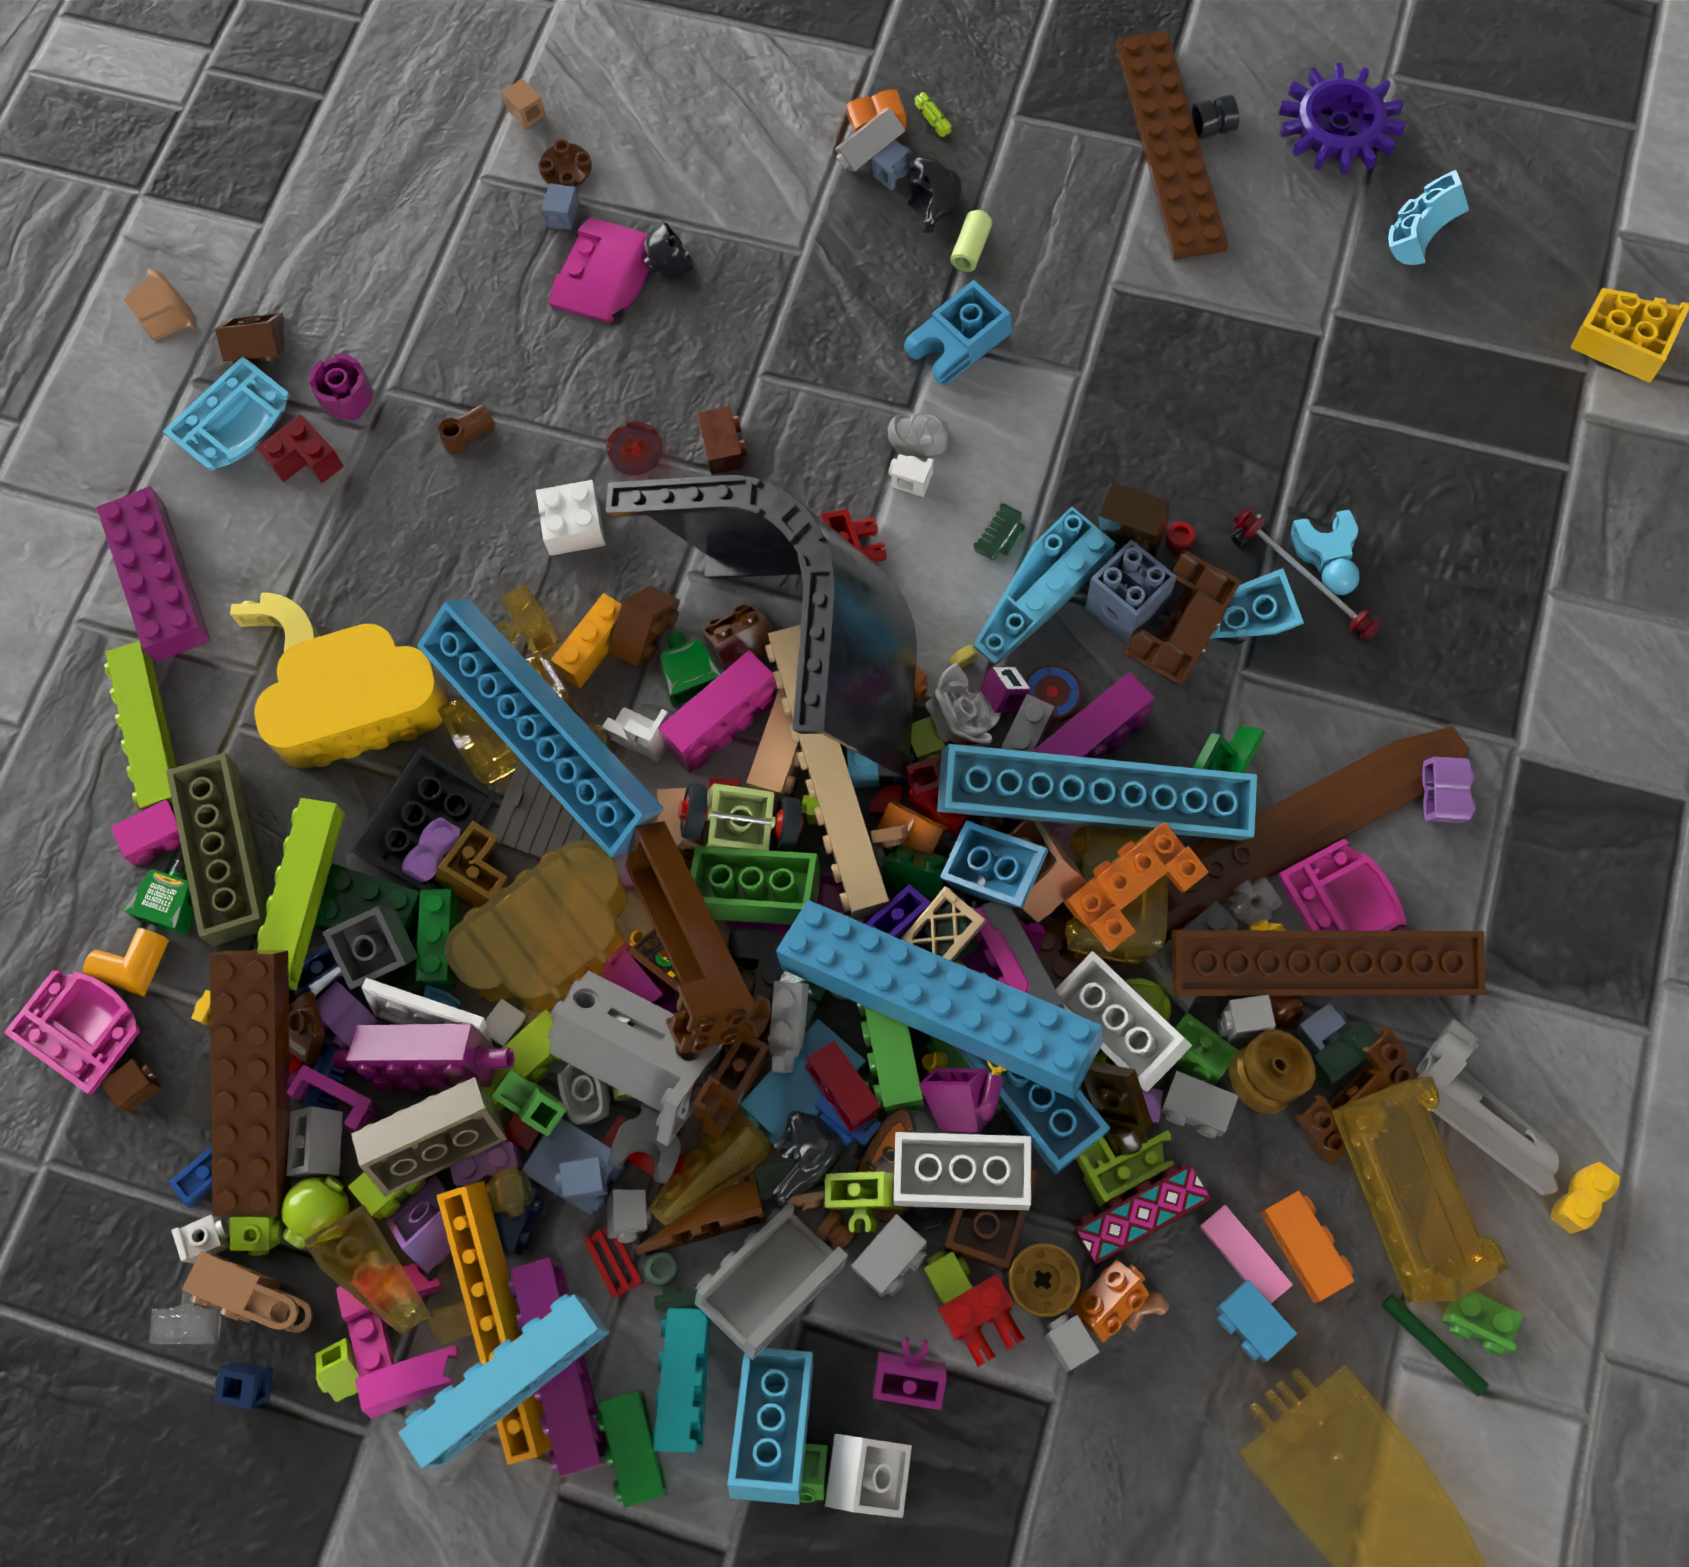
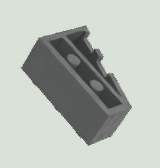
(1159, 965)

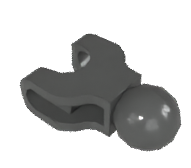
(641, 1136)

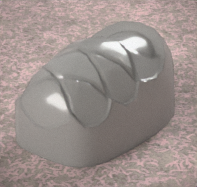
(918, 434)
(583, 1095)

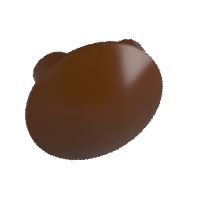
(565, 164)

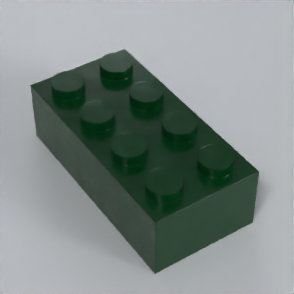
(353, 893)

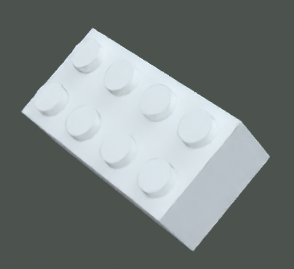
(1131, 1028)
(962, 1171)

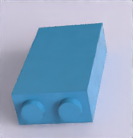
(787, 1092)

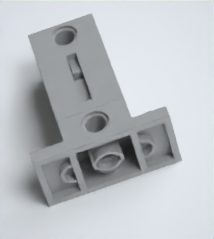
(630, 1048)

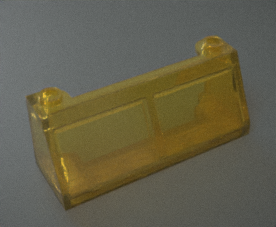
(1416, 1193)

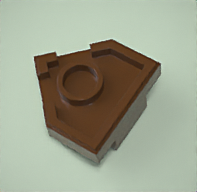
(305, 1029)

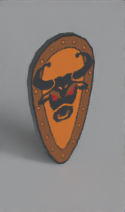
(881, 1153)

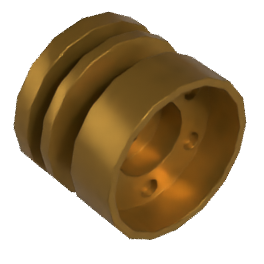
(1063, 1280)

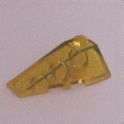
(711, 1168)
(365, 1266)

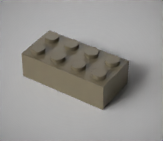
(428, 1136)

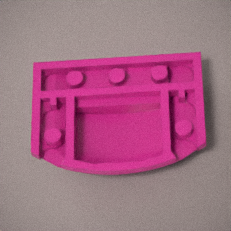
(601, 271)
(1342, 892)
(76, 1027)

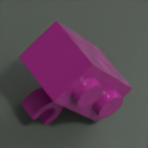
(910, 1378)

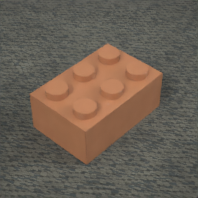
(1058, 874)

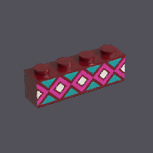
(1141, 1214)

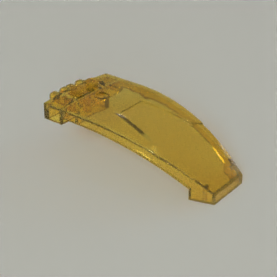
(1355, 1480)

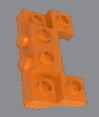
(1121, 881)

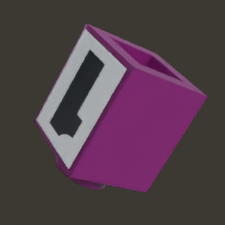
(1005, 689)

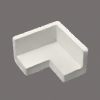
(638, 733)

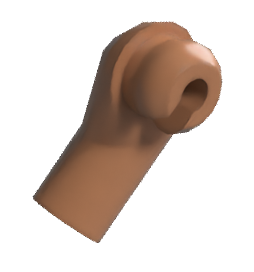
(1153, 1303)

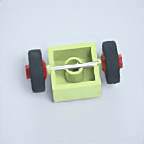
(739, 818)

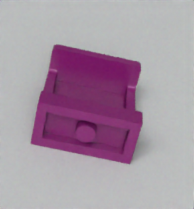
(304, 1079)

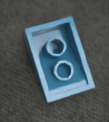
(993, 865)

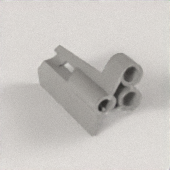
(1468, 1109)

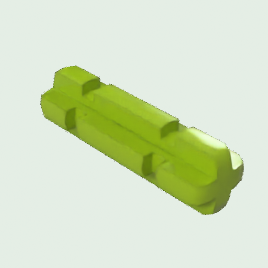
(933, 114)

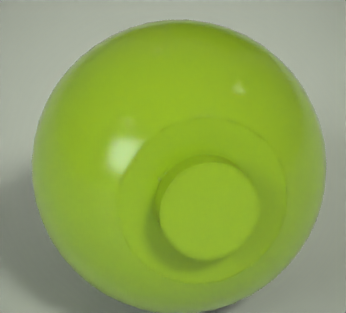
(311, 1207)

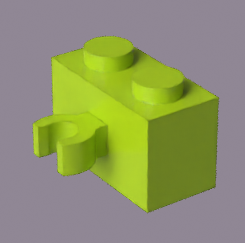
(862, 1194)

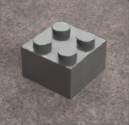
(370, 944)

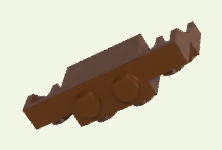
(1190, 623)
(1388, 1069)
(727, 1085)

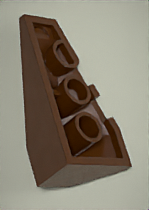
(724, 1212)

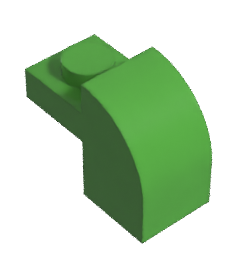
(529, 1101)

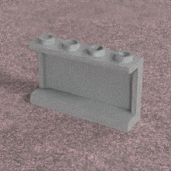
(768, 1280)

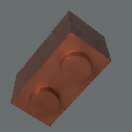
(721, 440)

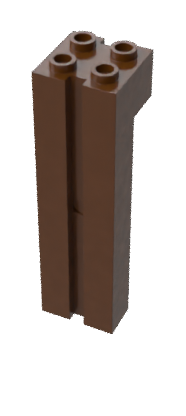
(711, 989)

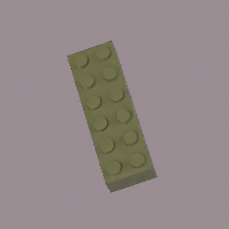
(218, 849)

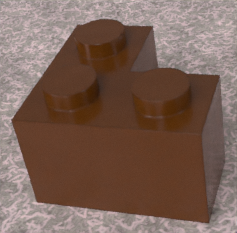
(640, 623)

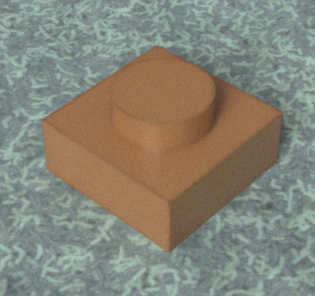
(890, 836)

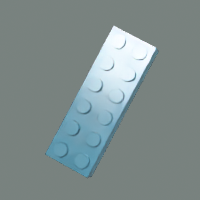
(503, 1382)

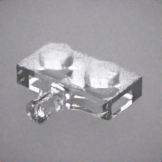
(185, 1324)

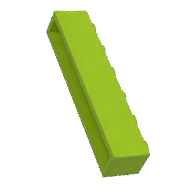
(142, 723)
(301, 882)

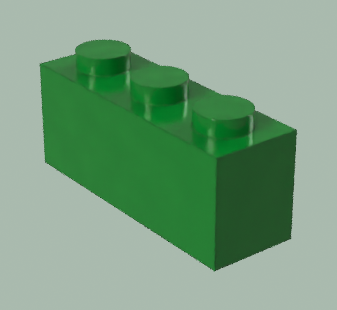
(436, 920)
(631, 1449)

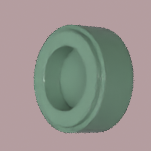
(661, 1268)

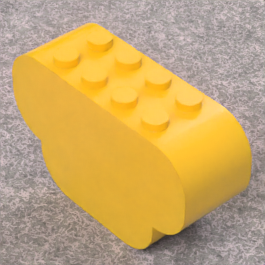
(348, 697)

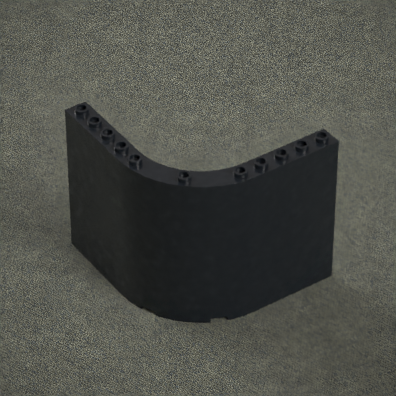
(854, 621)

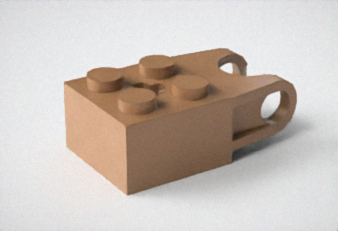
(244, 1294)

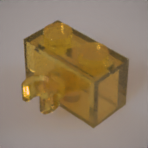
(527, 620)

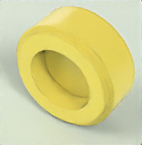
(964, 656)

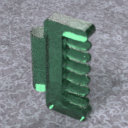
(1006, 536)

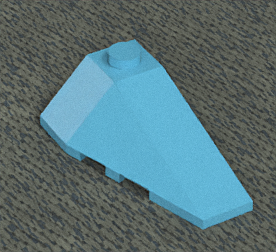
(1260, 608)

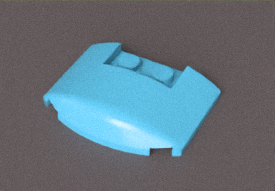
(230, 416)

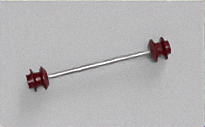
(1253, 525)

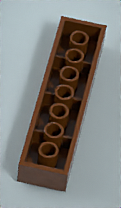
(249, 1081)

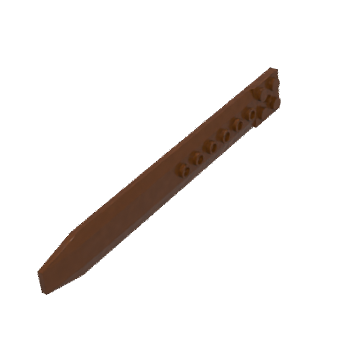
(1290, 832)

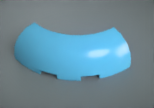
(1424, 216)

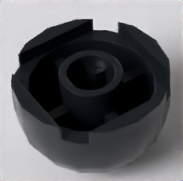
(666, 252)

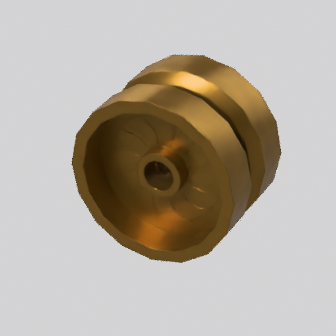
(1272, 1071)

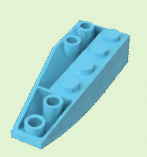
(1044, 582)

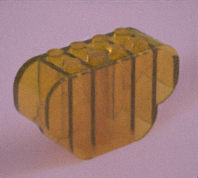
(542, 929)

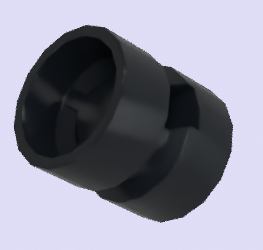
(1216, 116)

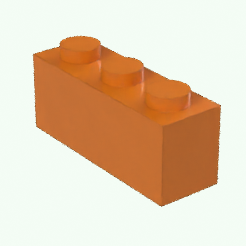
(1308, 1246)

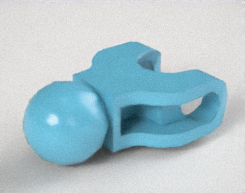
(1329, 551)

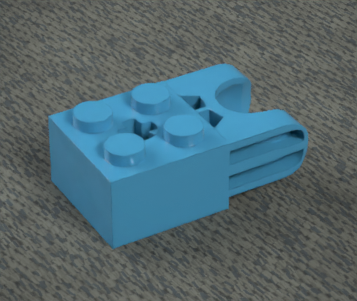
(961, 332)

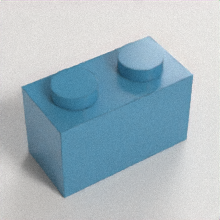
(1254, 1322)

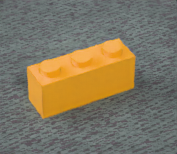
(588, 642)

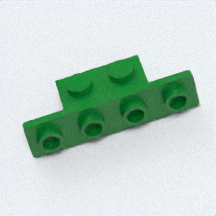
(1230, 757)

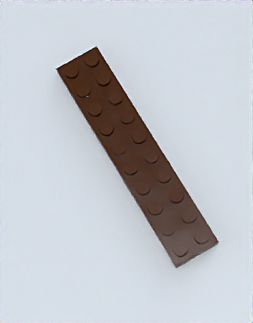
(1171, 145)
(1327, 962)

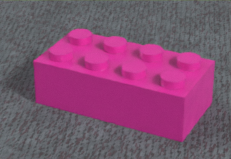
(719, 712)

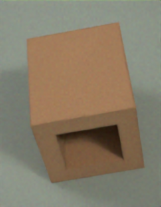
(523, 103)

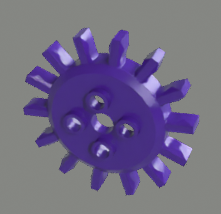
(1341, 100)

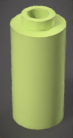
(971, 241)

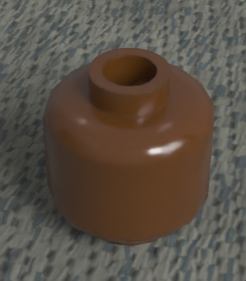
(1286, 1010)

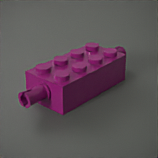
(422, 1056)

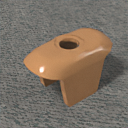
(159, 306)

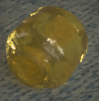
(509, 1191)

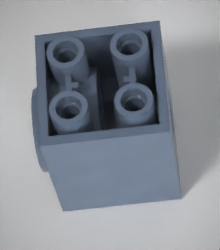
(1130, 591)

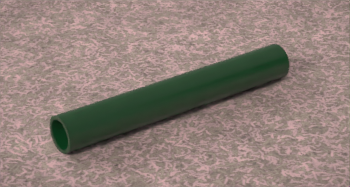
(1435, 1345)

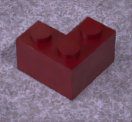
(297, 447)

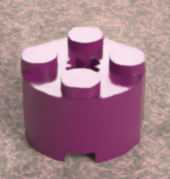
(341, 387)

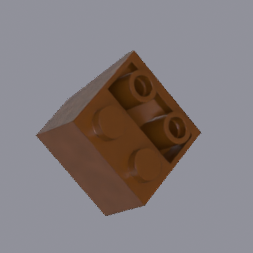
(737, 634)

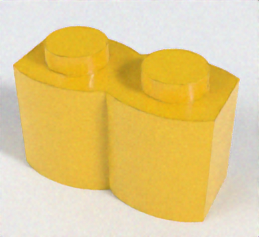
(1585, 1197)

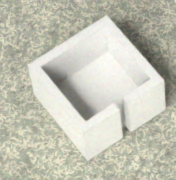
(570, 517)

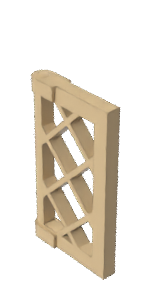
(960, 941)

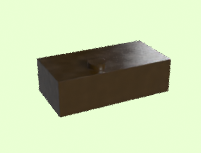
(1134, 516)

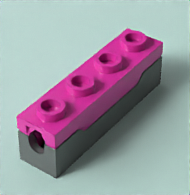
(1013, 953)

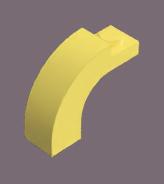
(278, 612)

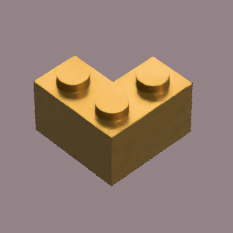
(466, 868)

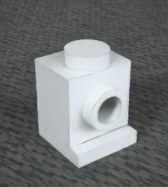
(911, 474)
(214, 1241)

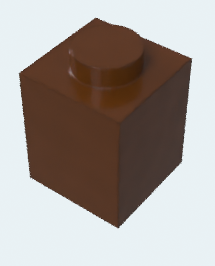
(131, 1085)

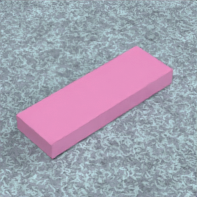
(1245, 1254)

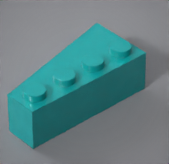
(682, 1381)

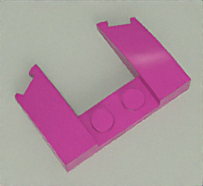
(381, 1382)

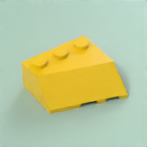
(1630, 332)

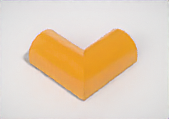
(134, 970)

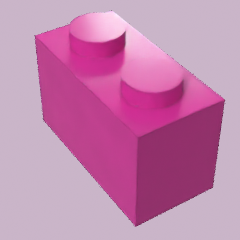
(148, 833)

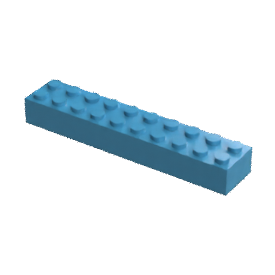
(538, 726)
(941, 998)

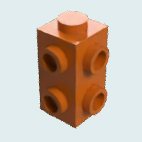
(1111, 1300)

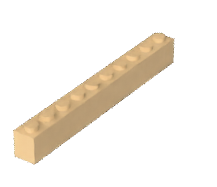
(834, 793)

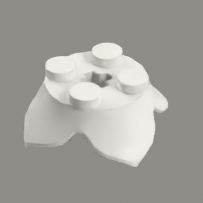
(958, 713)

